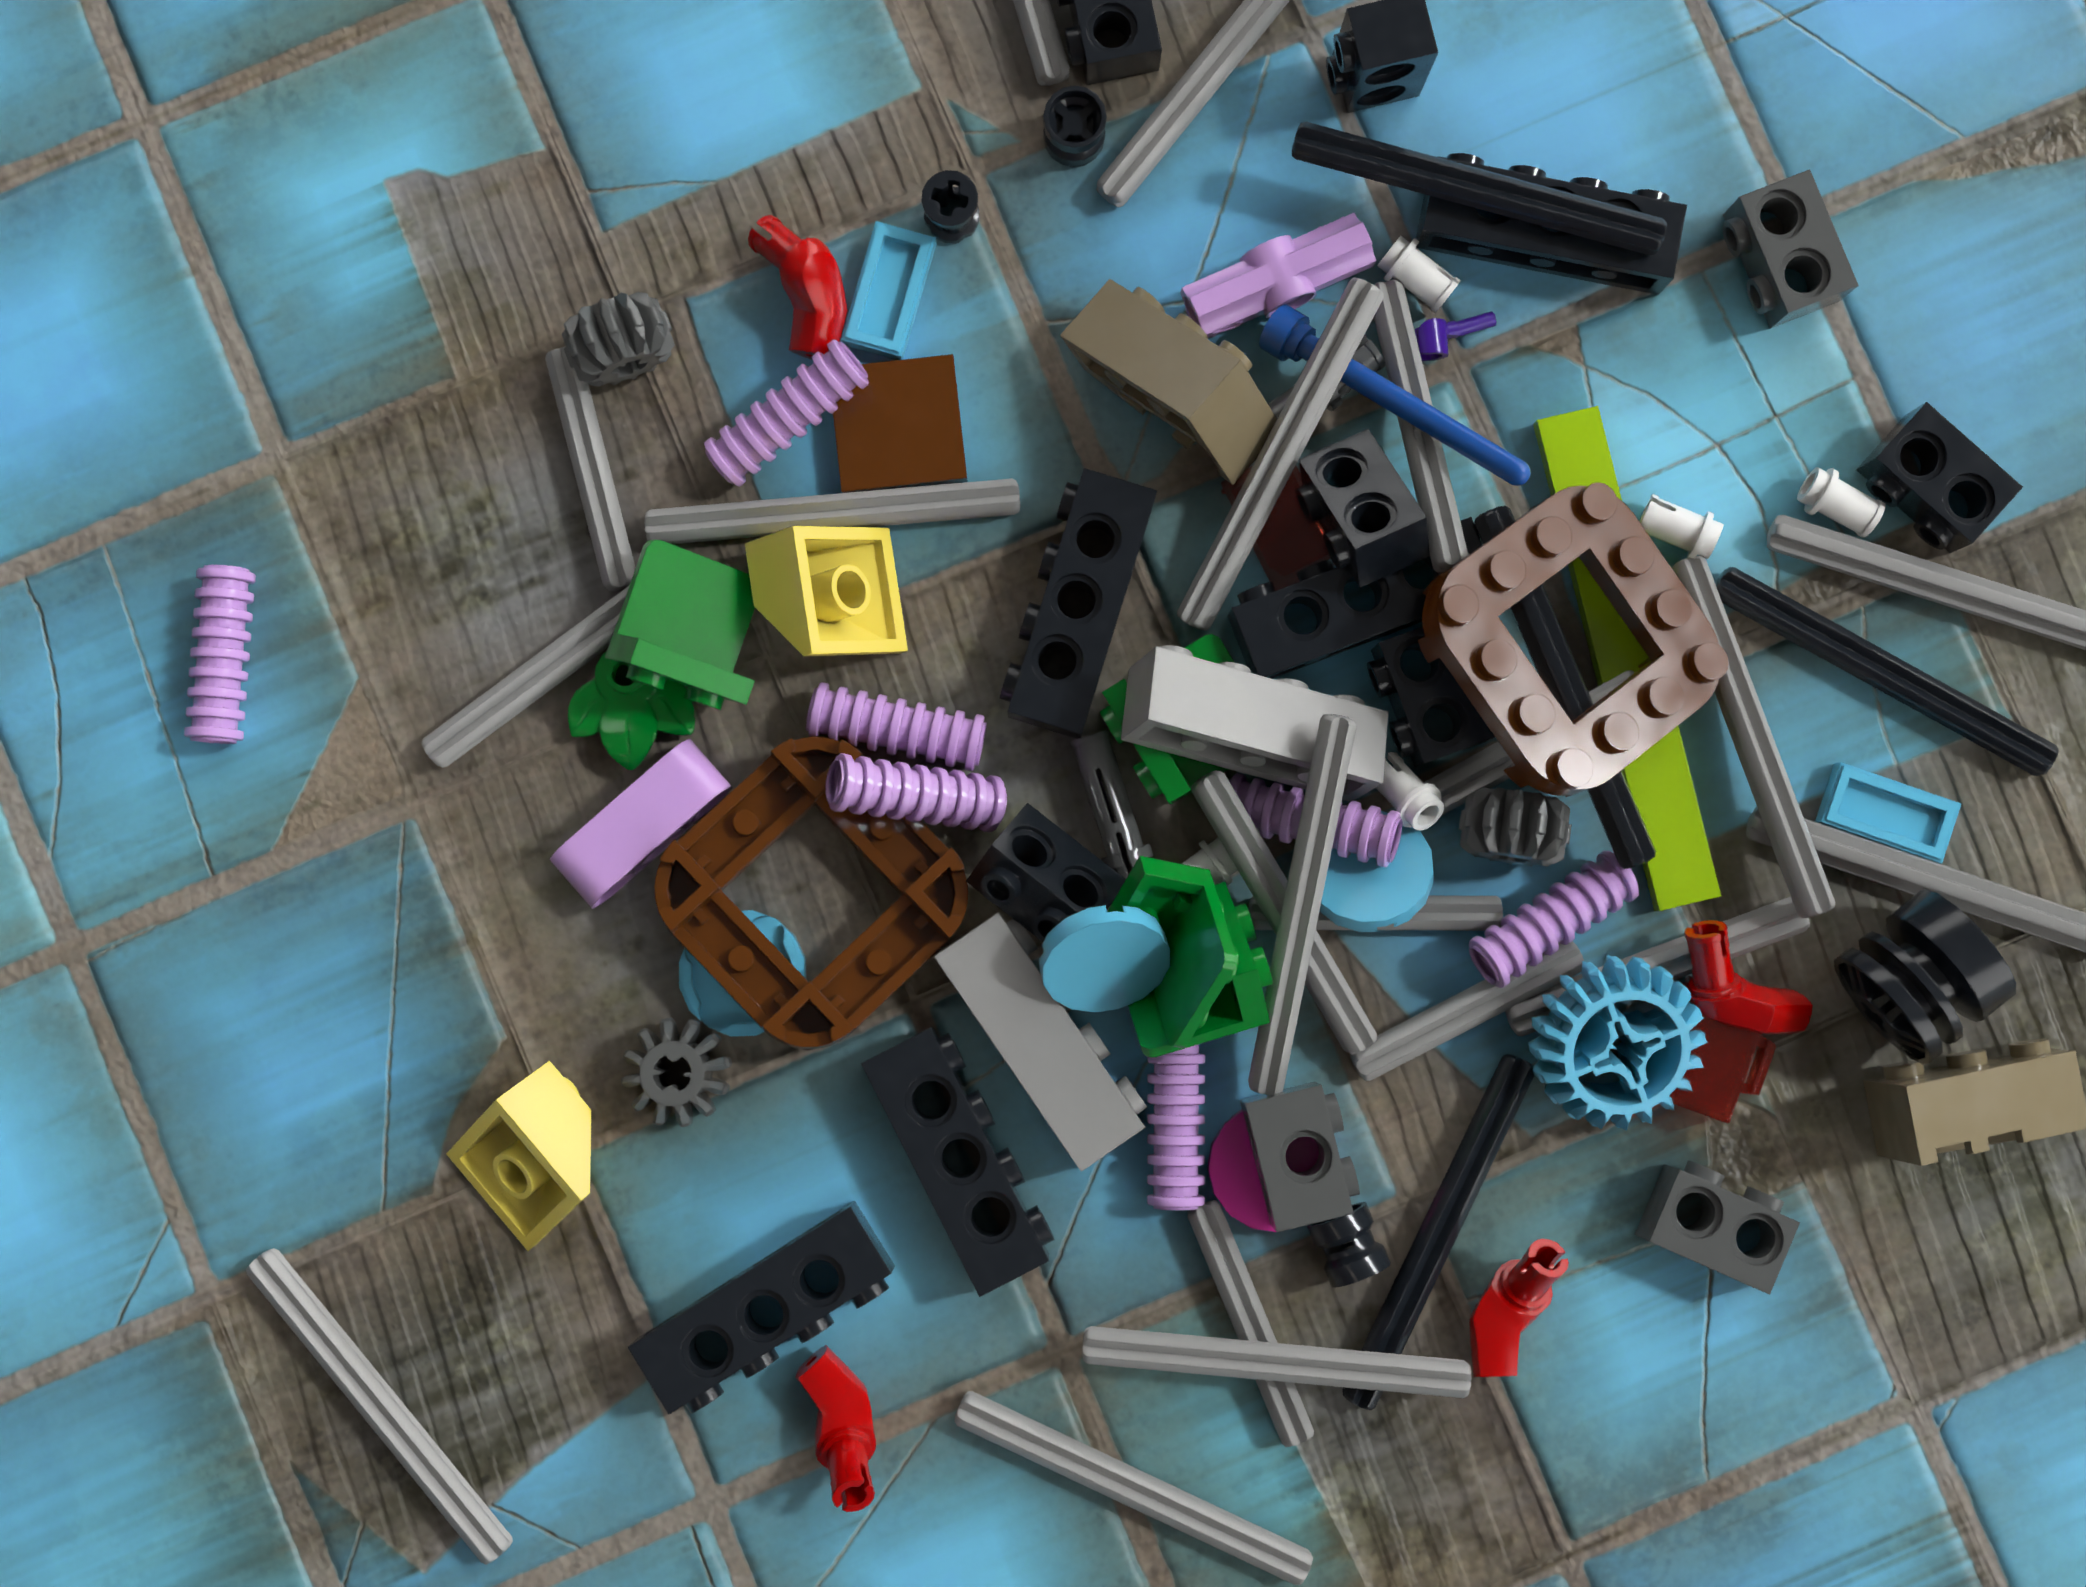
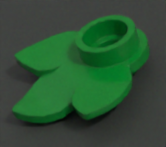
(628, 714)

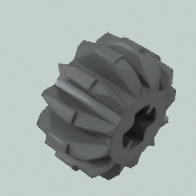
(617, 339)
(1515, 827)
(677, 1094)

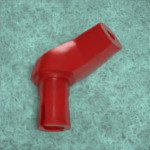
(809, 280)
(1733, 999)
(1510, 1304)
(843, 1427)

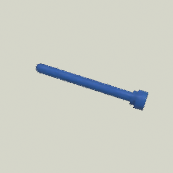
(1291, 337)

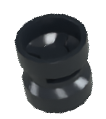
(1074, 113)
(1349, 1247)

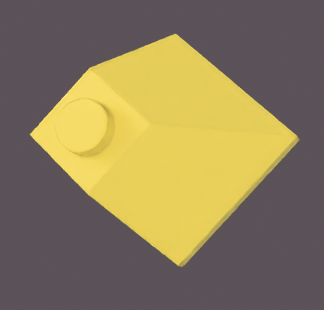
(829, 589)
(530, 1154)

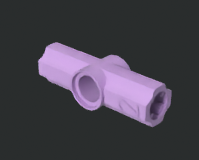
(1279, 274)

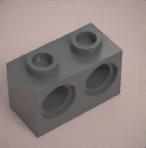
(1806, 246)
(1713, 1235)

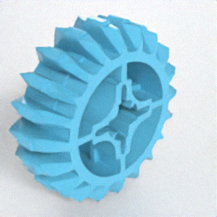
(1650, 1053)

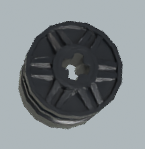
(1925, 976)

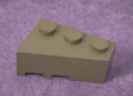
(1173, 374)
(1975, 1102)

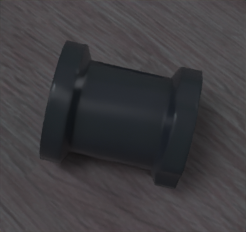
(937, 194)

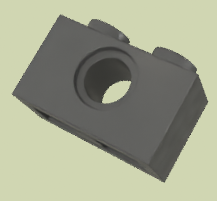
(1306, 1196)

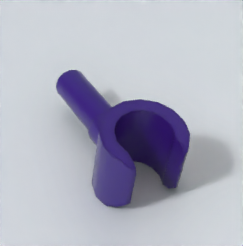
(1434, 333)

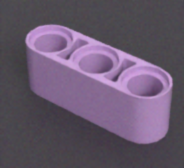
(640, 823)

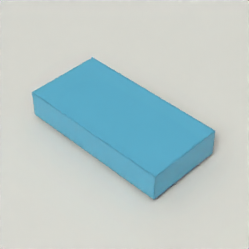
(888, 291)
(1888, 812)

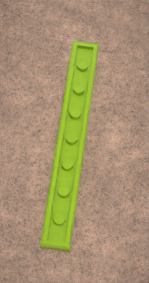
(1660, 779)

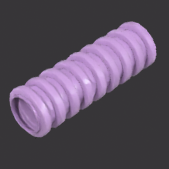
(786, 413)
(219, 654)
(896, 726)
(915, 793)
(1357, 830)
(1553, 919)
(1176, 1130)

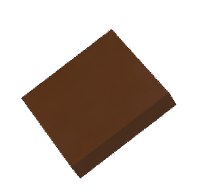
(901, 427)

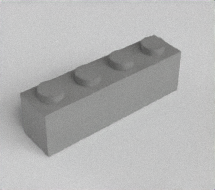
(1244, 719)
(1041, 1042)

